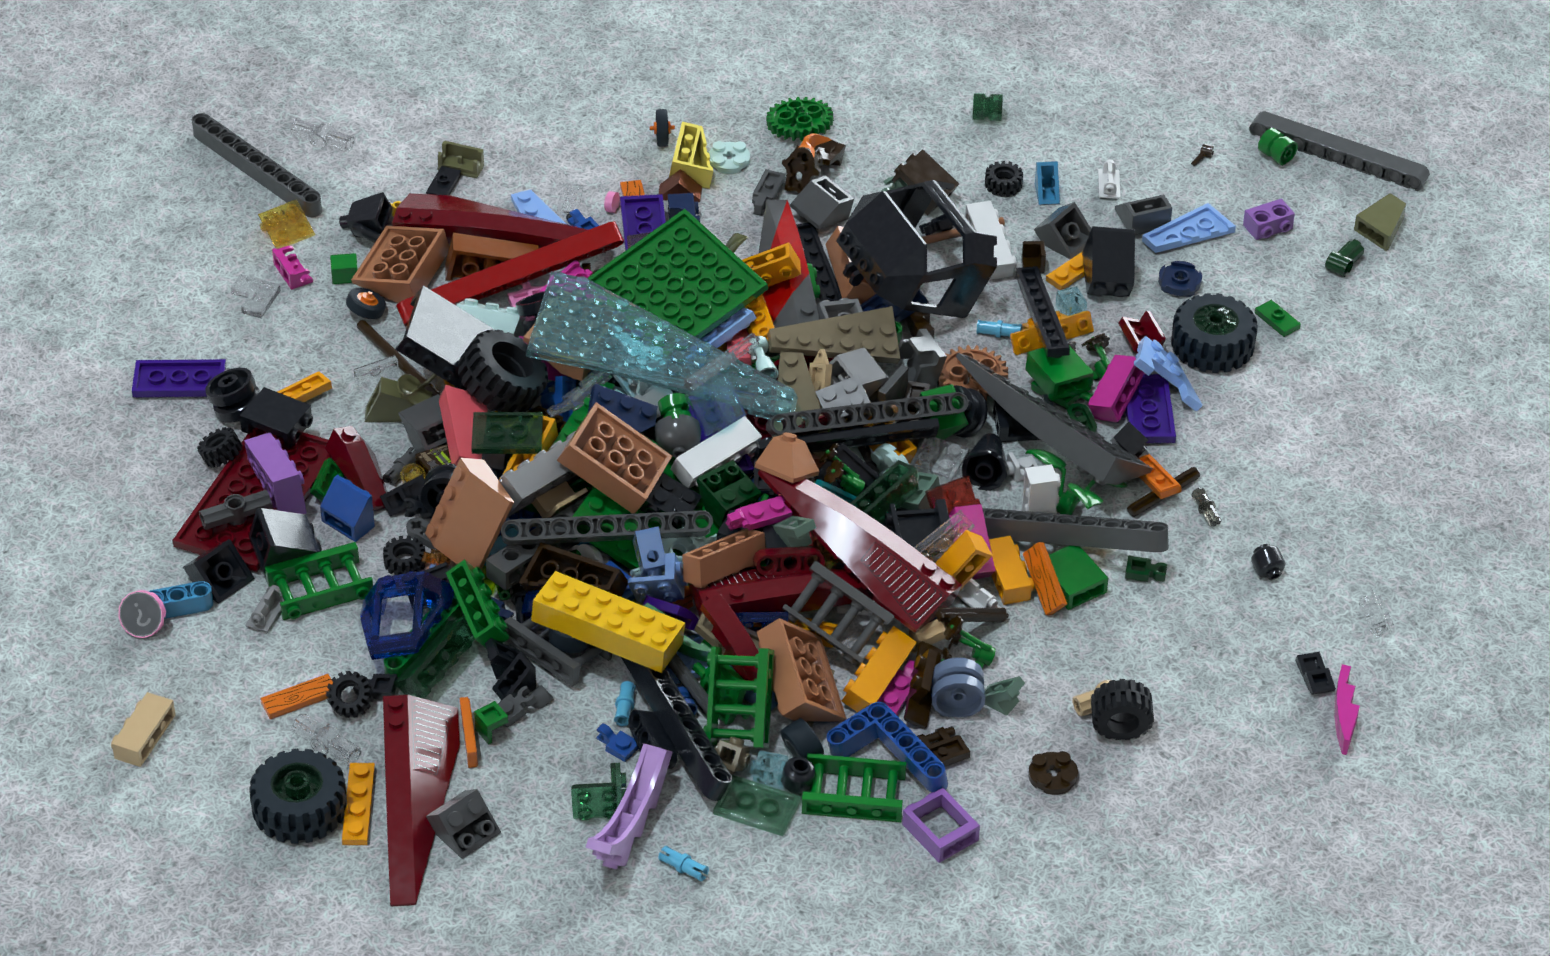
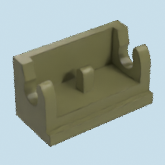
(461, 157)

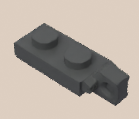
(767, 189)

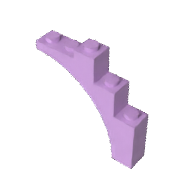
(628, 821)

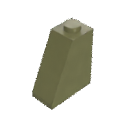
(1381, 221)
(385, 402)

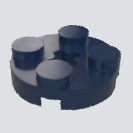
(1171, 284)

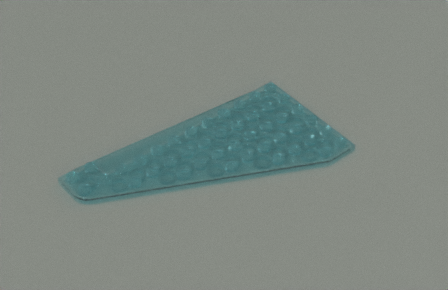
(606, 333)

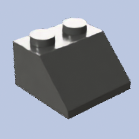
(1064, 231)

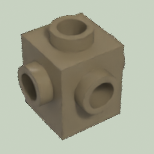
(742, 757)

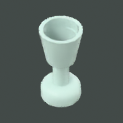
(763, 362)

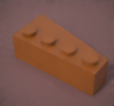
(474, 253)

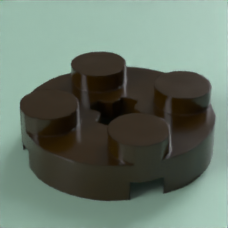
(1057, 761)

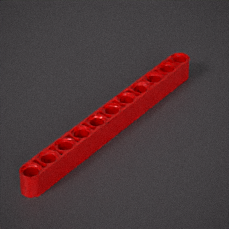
(525, 267)

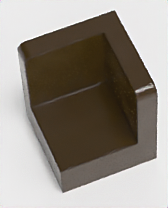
(1033, 255)

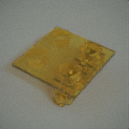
(286, 224)

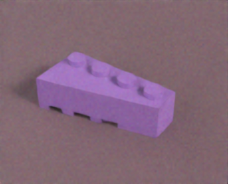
(276, 473)

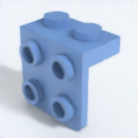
(663, 587)

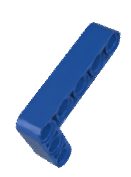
(882, 723)

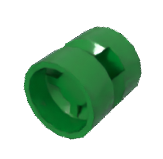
(1277, 146)
(674, 405)

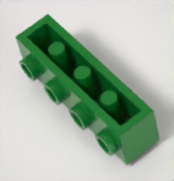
(477, 603)

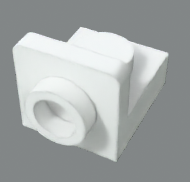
(1017, 467)

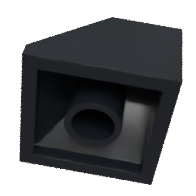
(220, 568)

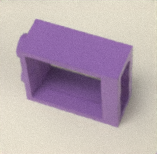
(950, 843)

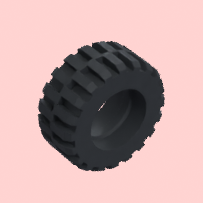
(500, 373)

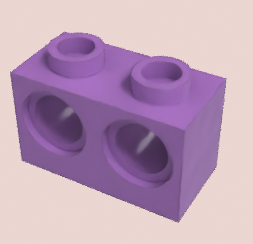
(1268, 219)

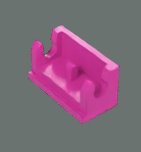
(290, 268)

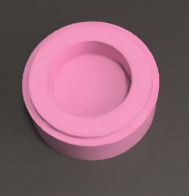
(611, 202)

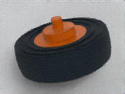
(662, 127)
(365, 303)

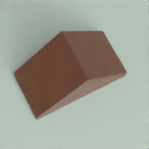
(679, 184)

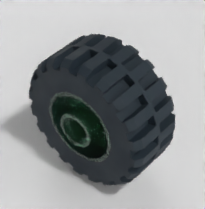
(1214, 333)
(298, 796)

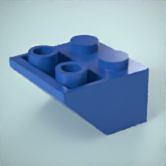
(348, 509)

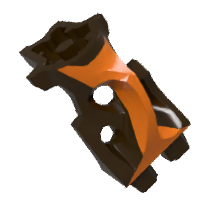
(809, 158)

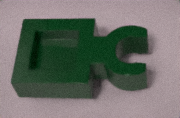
(1141, 569)

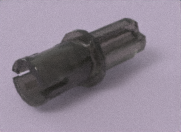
(1206, 506)

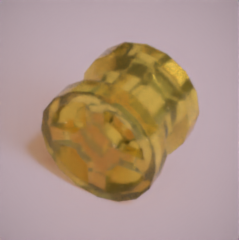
(406, 472)

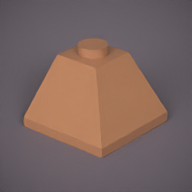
(788, 459)

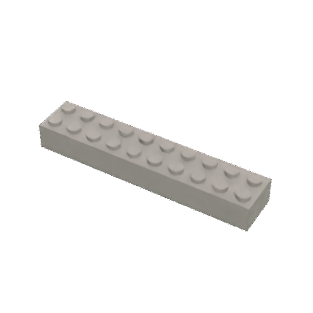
(546, 473)

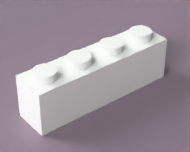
(986, 221)
(717, 450)

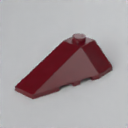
(357, 462)

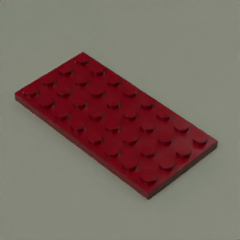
(240, 479)

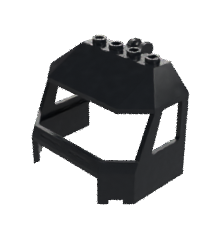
(893, 255)

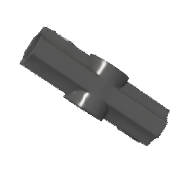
(235, 509)

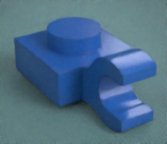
(579, 220)
(618, 745)

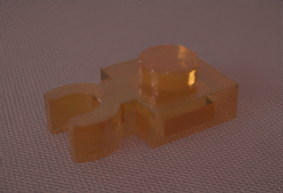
(435, 557)

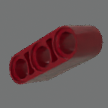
(778, 556)

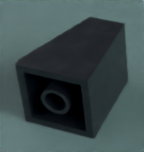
(1109, 261)
(281, 536)

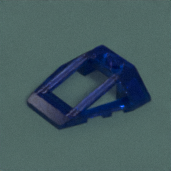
(422, 584)

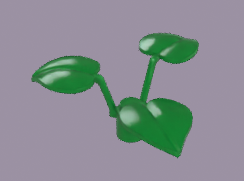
(1070, 498)

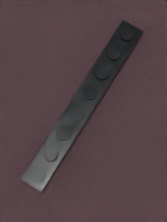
(1042, 312)
(865, 436)

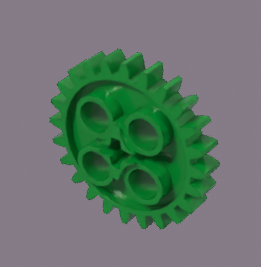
(799, 118)

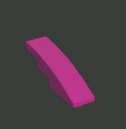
(1345, 712)

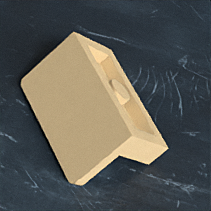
(557, 500)

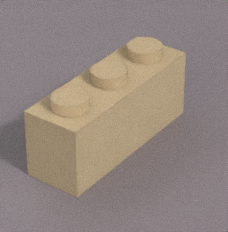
(143, 729)

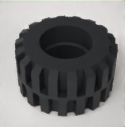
(1122, 709)

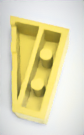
(692, 155)

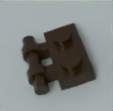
(949, 748)

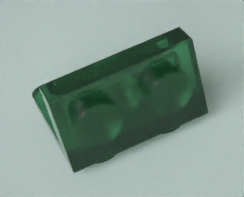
(599, 799)

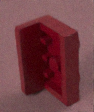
(1137, 329)

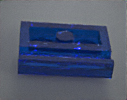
(765, 618)

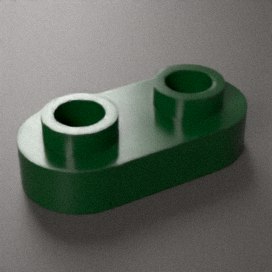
(1085, 416)

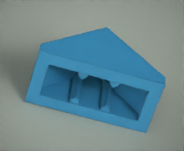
(1047, 182)

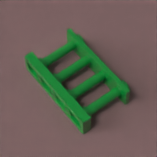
(314, 564)
(761, 686)
(854, 806)

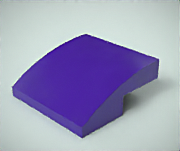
(675, 611)

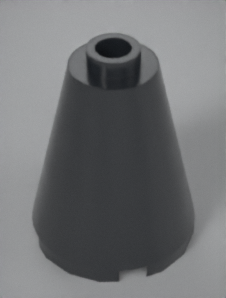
(986, 463)

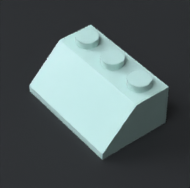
(495, 317)

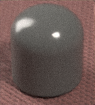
(543, 697)

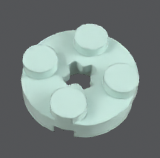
(738, 152)
(885, 457)

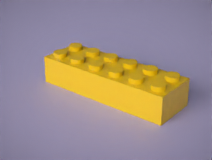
(608, 621)

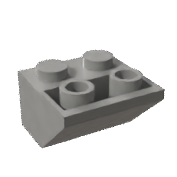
(858, 363)

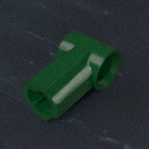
(1343, 260)

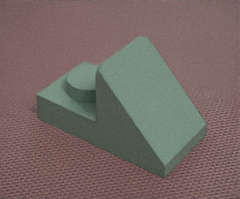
(795, 531)
(1003, 694)

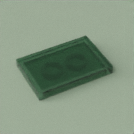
(507, 432)
(757, 805)

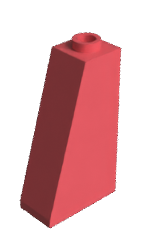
(457, 417)

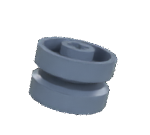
(958, 687)

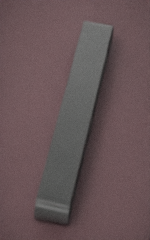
(1344, 151)
(256, 164)
(876, 408)
(595, 522)
(1077, 530)

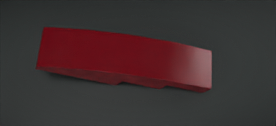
(730, 633)

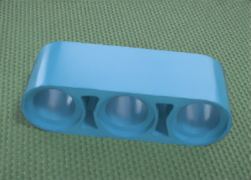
(186, 598)

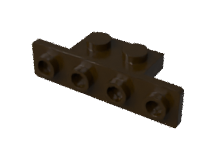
(920, 691)

